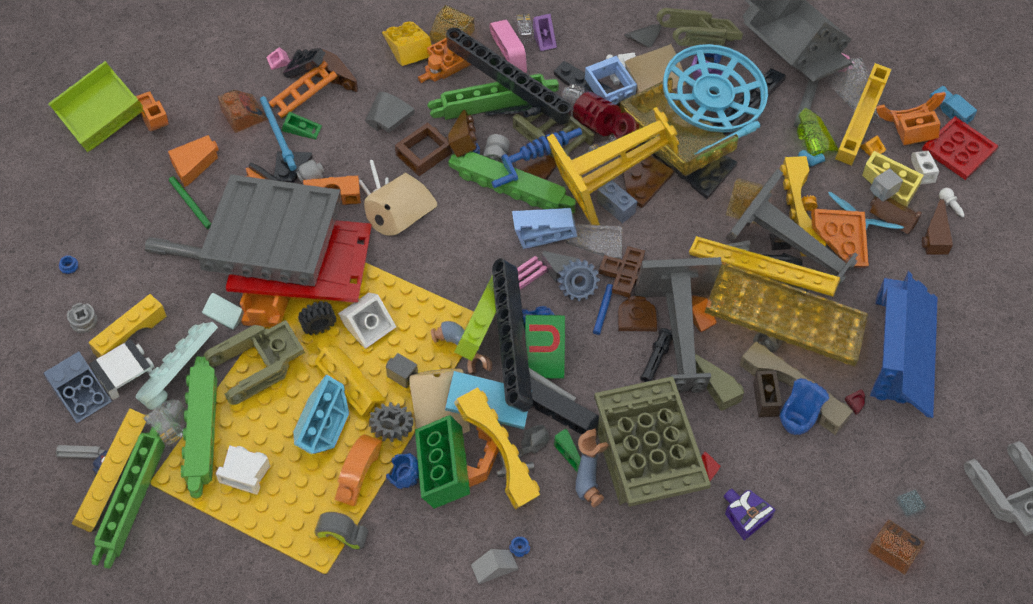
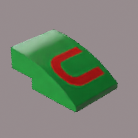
(546, 344)

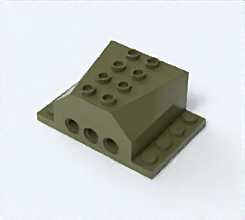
(649, 442)

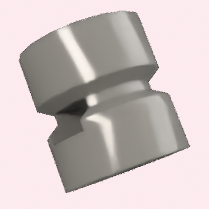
(496, 147)

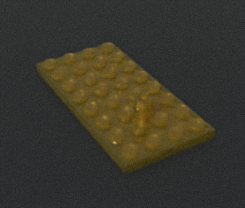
(787, 314)

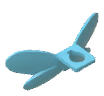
(846, 206)

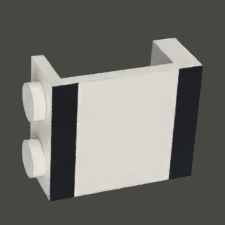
(120, 367)

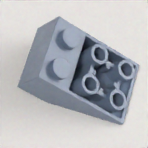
(77, 387)

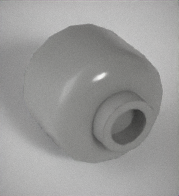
(310, 170)

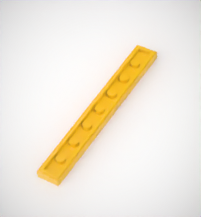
(766, 266)

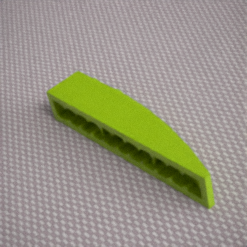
(478, 324)

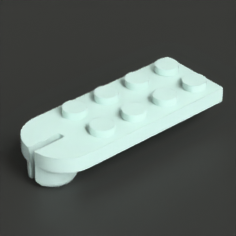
(152, 392)

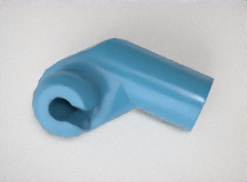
(812, 160)

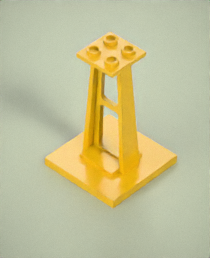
(572, 170)

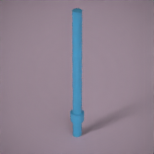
(286, 153)

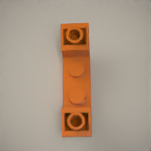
(484, 466)

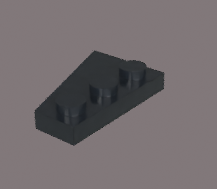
(303, 61)

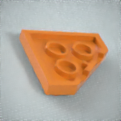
(843, 233)

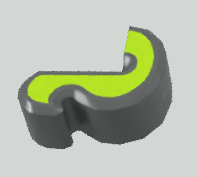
(341, 528)

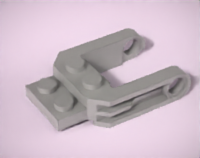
(1017, 506)

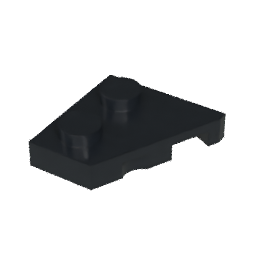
(282, 169)

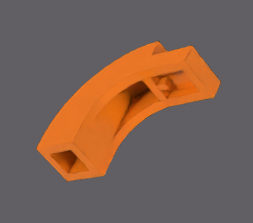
(153, 112)
(355, 467)

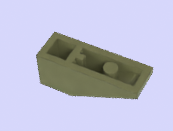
(721, 386)

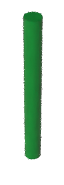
(190, 202)

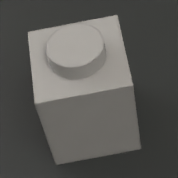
(886, 185)

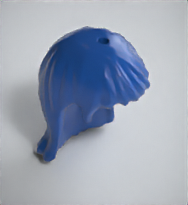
(803, 406)

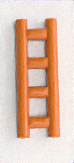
(292, 89)

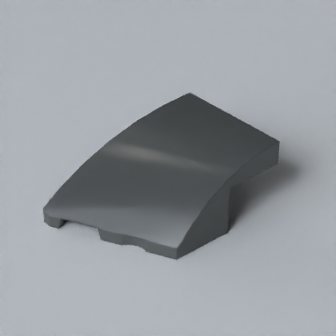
(388, 112)

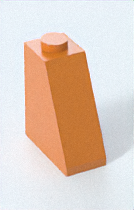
(193, 158)

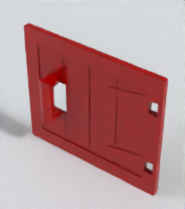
(341, 263)

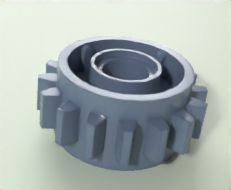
(583, 288)

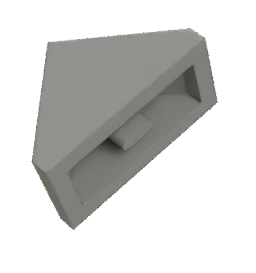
(493, 565)

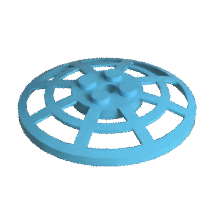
(716, 83)

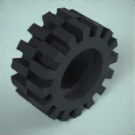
(317, 318)

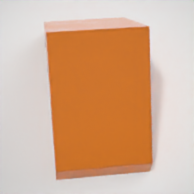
(700, 319)

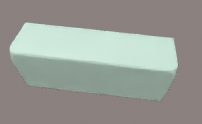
(223, 311)

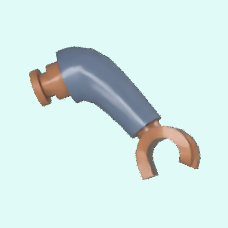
(452, 333)
(586, 477)

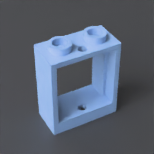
(604, 69)

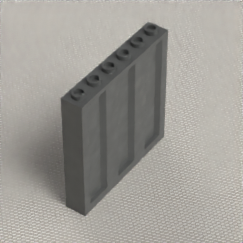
(271, 230)

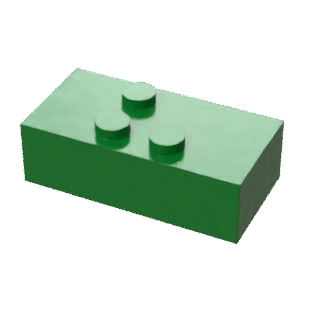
(442, 462)

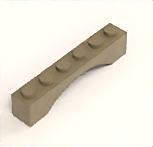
(759, 358)

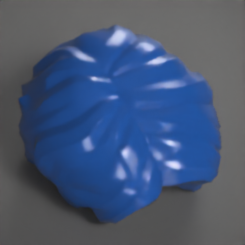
(405, 471)

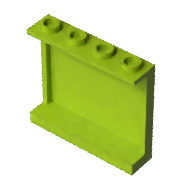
(96, 106)

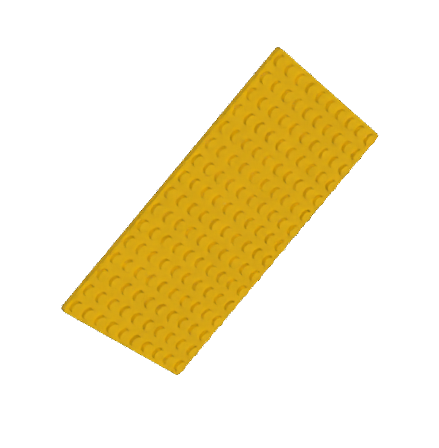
(302, 484)

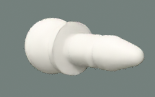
(948, 196)

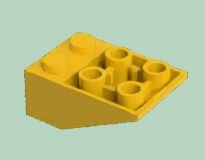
(408, 43)

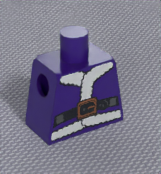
(747, 512)

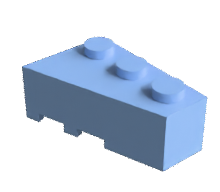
(543, 226)

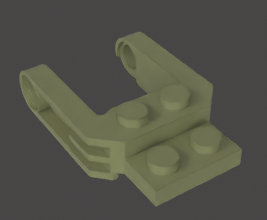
(699, 27)
(274, 346)

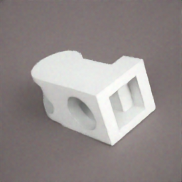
(925, 165)

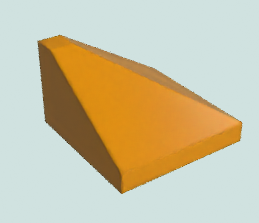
(872, 145)

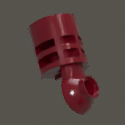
(603, 116)

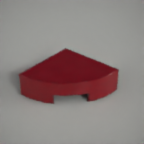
(856, 401)

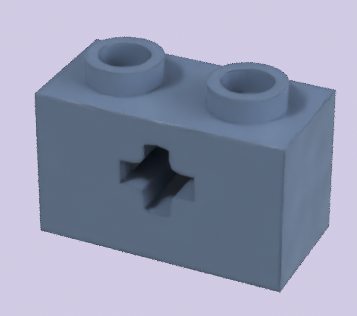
(616, 201)

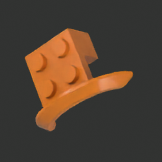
(916, 123)

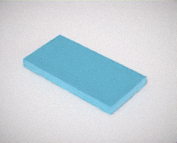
(494, 390)

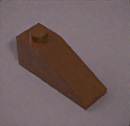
(938, 235)

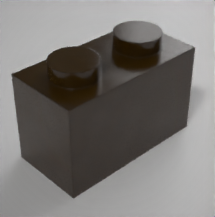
(767, 393)

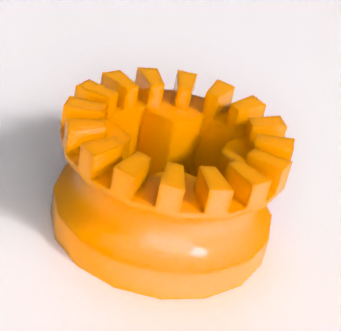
(809, 203)

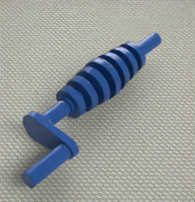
(538, 147)

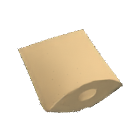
(650, 68)
(407, 202)
(430, 397)

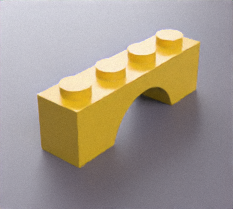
(143, 315)

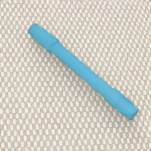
(743, 131)

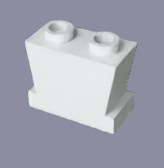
(243, 469)

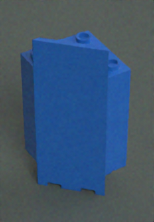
(908, 344)

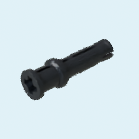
(660, 348)

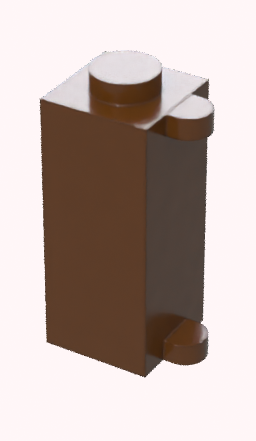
(895, 213)

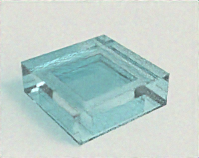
(911, 503)

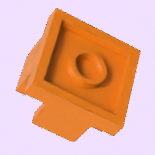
(263, 309)

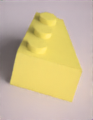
(911, 179)

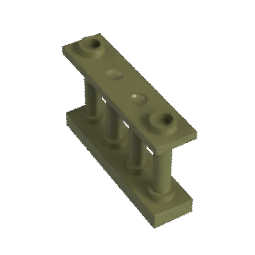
(530, 132)

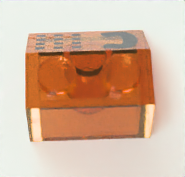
(240, 110)
(896, 546)

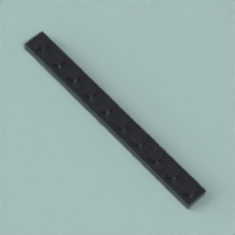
(773, 80)

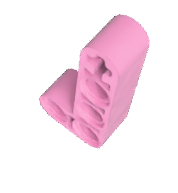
(509, 44)

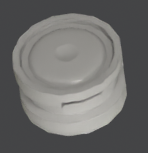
(82, 317)

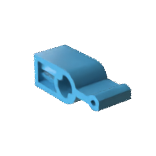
(956, 106)

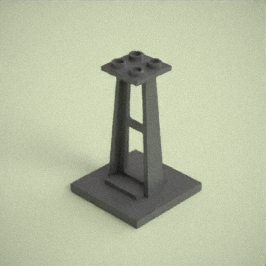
(783, 227)
(677, 282)

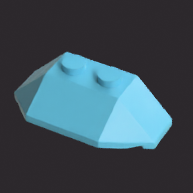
(322, 417)

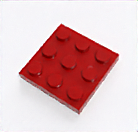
(960, 148)

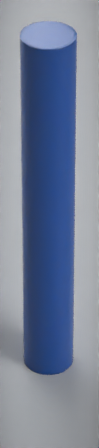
(603, 310)

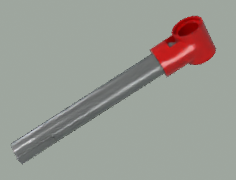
(165, 247)

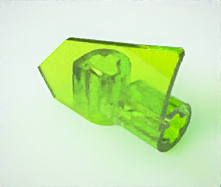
(815, 134)

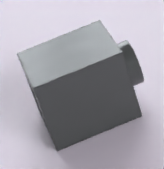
(400, 369)

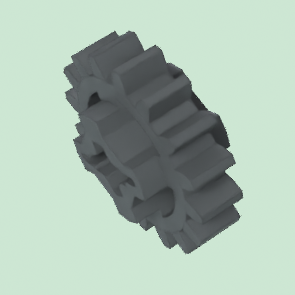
(391, 422)

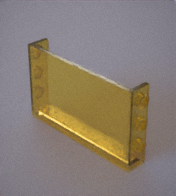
(689, 136)

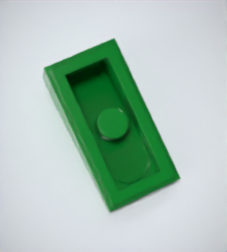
(300, 126)
(566, 447)

